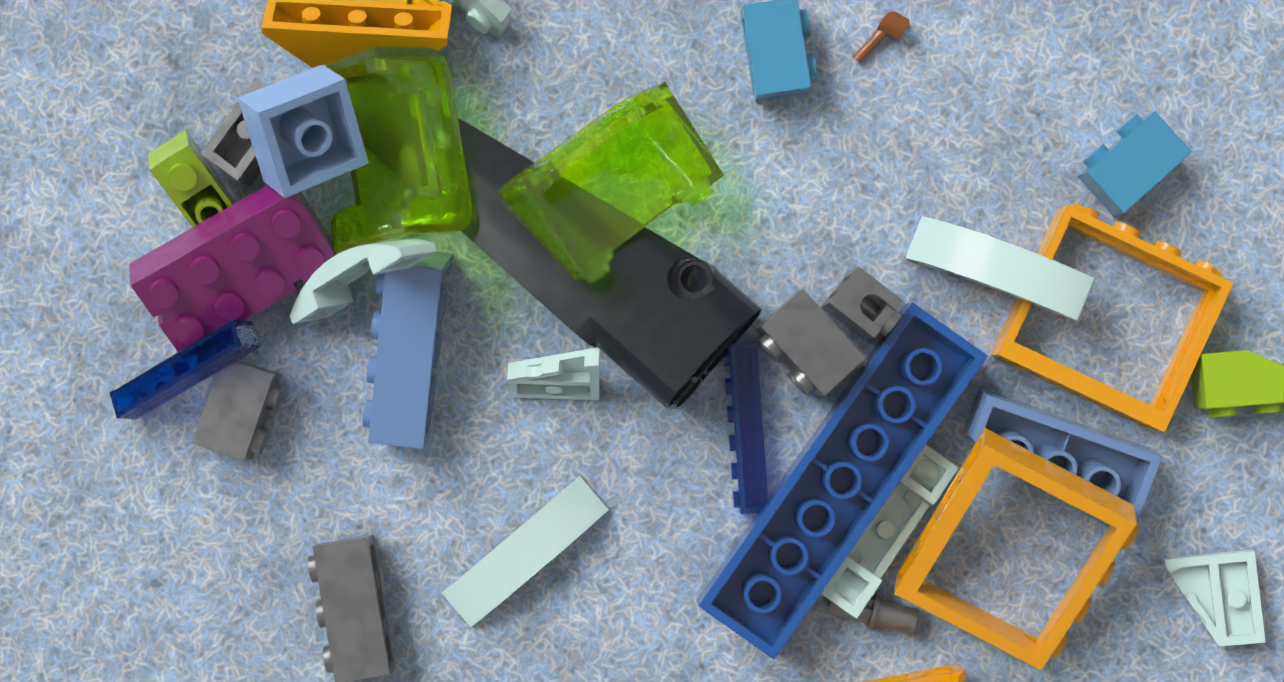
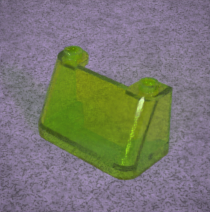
(412, 145)
(612, 181)

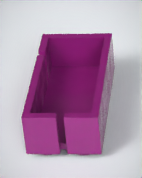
(231, 265)

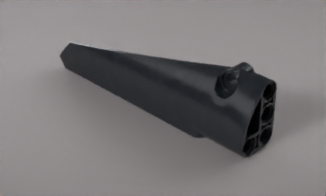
(635, 311)

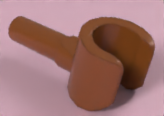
(891, 25)

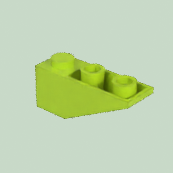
(189, 179)
(1237, 379)

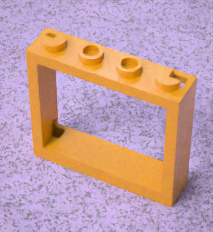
(1158, 256)
(996, 450)

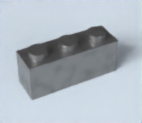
(351, 609)

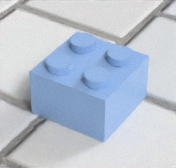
(303, 130)

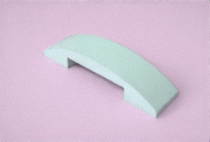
(1001, 267)
(328, 286)
(888, 531)
(525, 551)

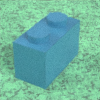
(777, 49)
(1133, 163)

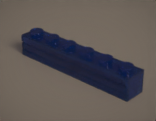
(185, 369)
(747, 427)

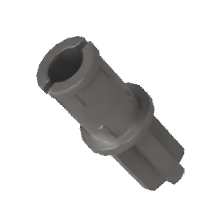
(882, 614)

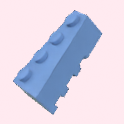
(406, 353)
(1087, 452)

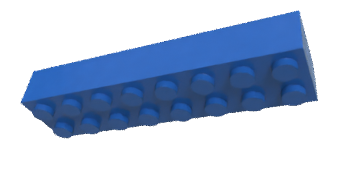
(841, 480)

